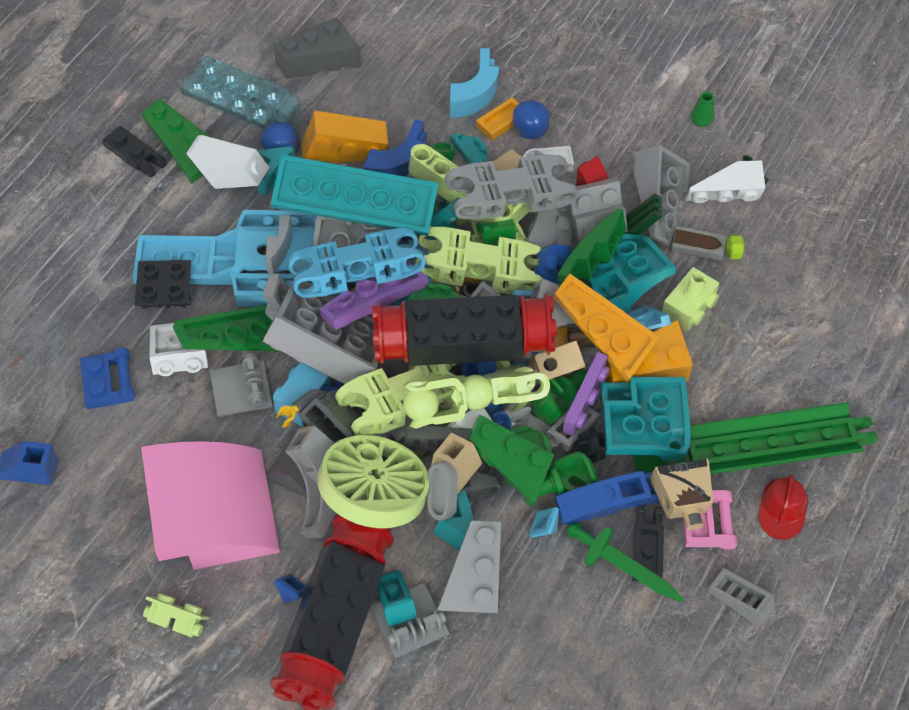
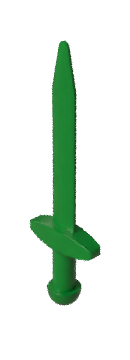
(600, 547)

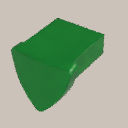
(490, 232)

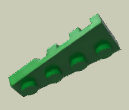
(227, 330)

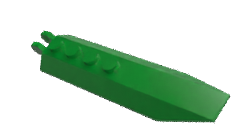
(772, 439)

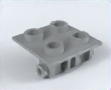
(241, 387)
(414, 633)

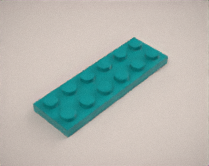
(354, 194)

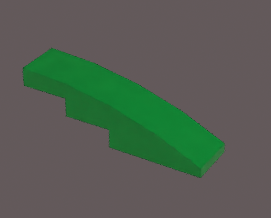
(595, 248)

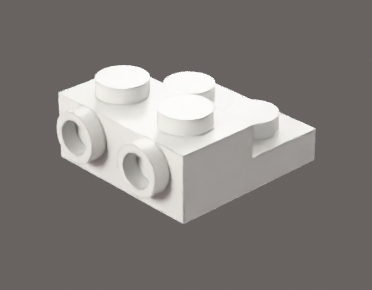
(168, 354)

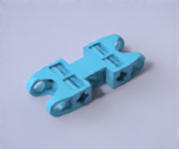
(370, 263)

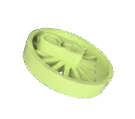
(383, 492)

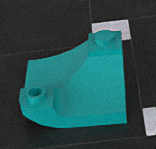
(631, 271)
(646, 417)

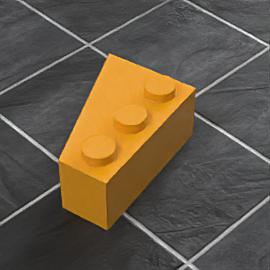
(342, 138)
(666, 358)

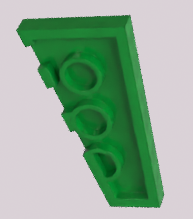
(176, 135)

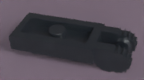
(133, 151)
(649, 541)

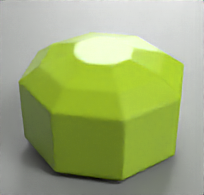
(735, 246)

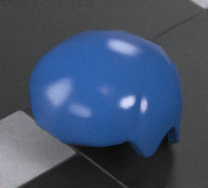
(531, 119)
(280, 135)

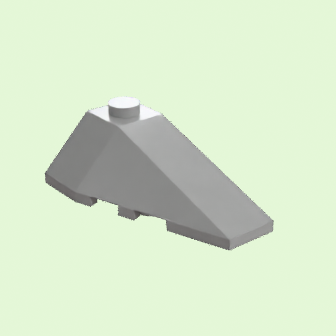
(668, 176)

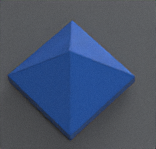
(290, 588)

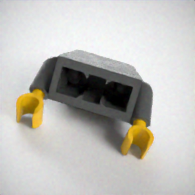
(323, 412)

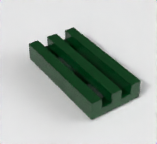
(644, 215)

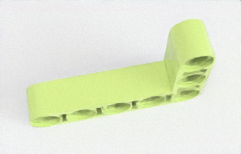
(432, 166)

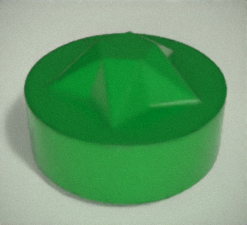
(445, 149)

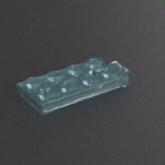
(234, 91)

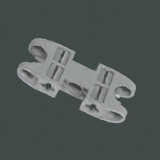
(511, 186)

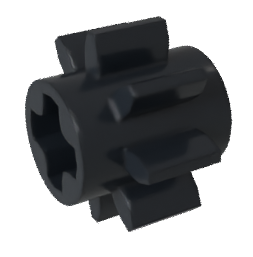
(591, 445)

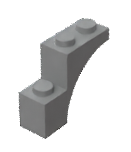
(308, 451)

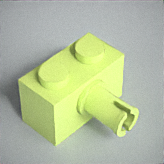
(691, 299)

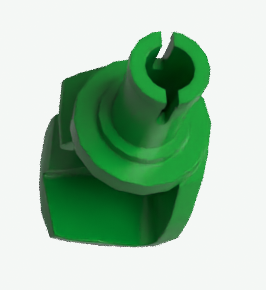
(560, 396)
(568, 470)

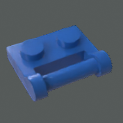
(98, 380)

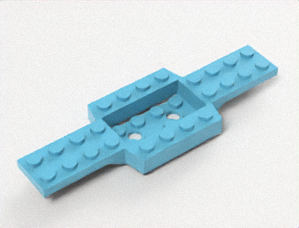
(223, 257)

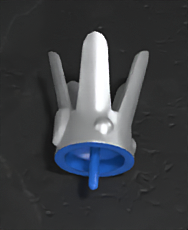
(508, 419)

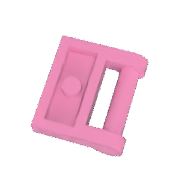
(706, 535)

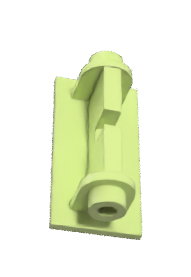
(186, 617)

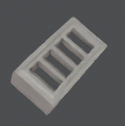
(757, 594)

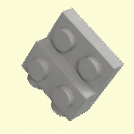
(593, 205)

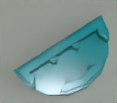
(471, 149)

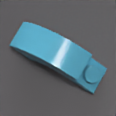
(478, 92)

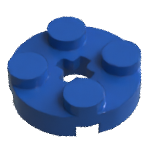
(552, 258)

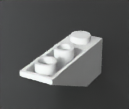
(737, 181)

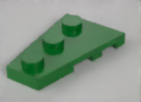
(512, 455)

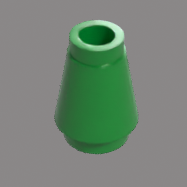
(703, 111)

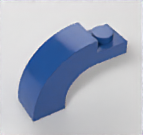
(397, 160)

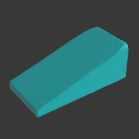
(395, 598)

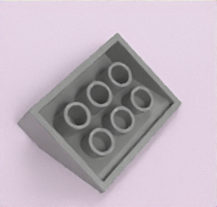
(312, 341)

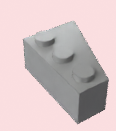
(475, 575)

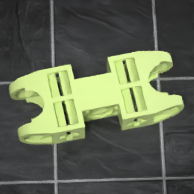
(479, 260)
(385, 397)

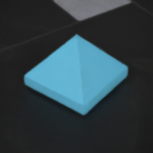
(545, 522)

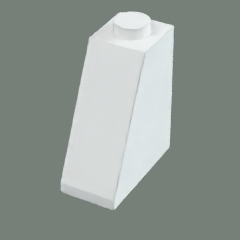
(227, 163)

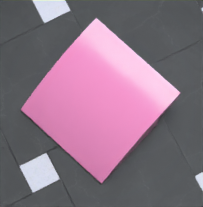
(209, 502)

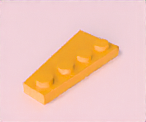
(606, 325)

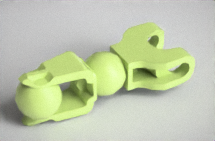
(473, 393)

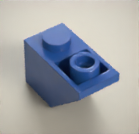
(29, 463)

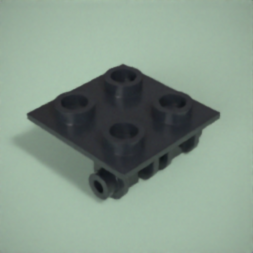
(163, 283)

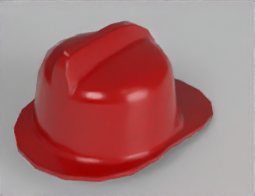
(783, 508)

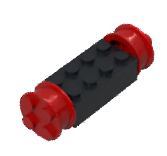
(464, 329)
(331, 614)

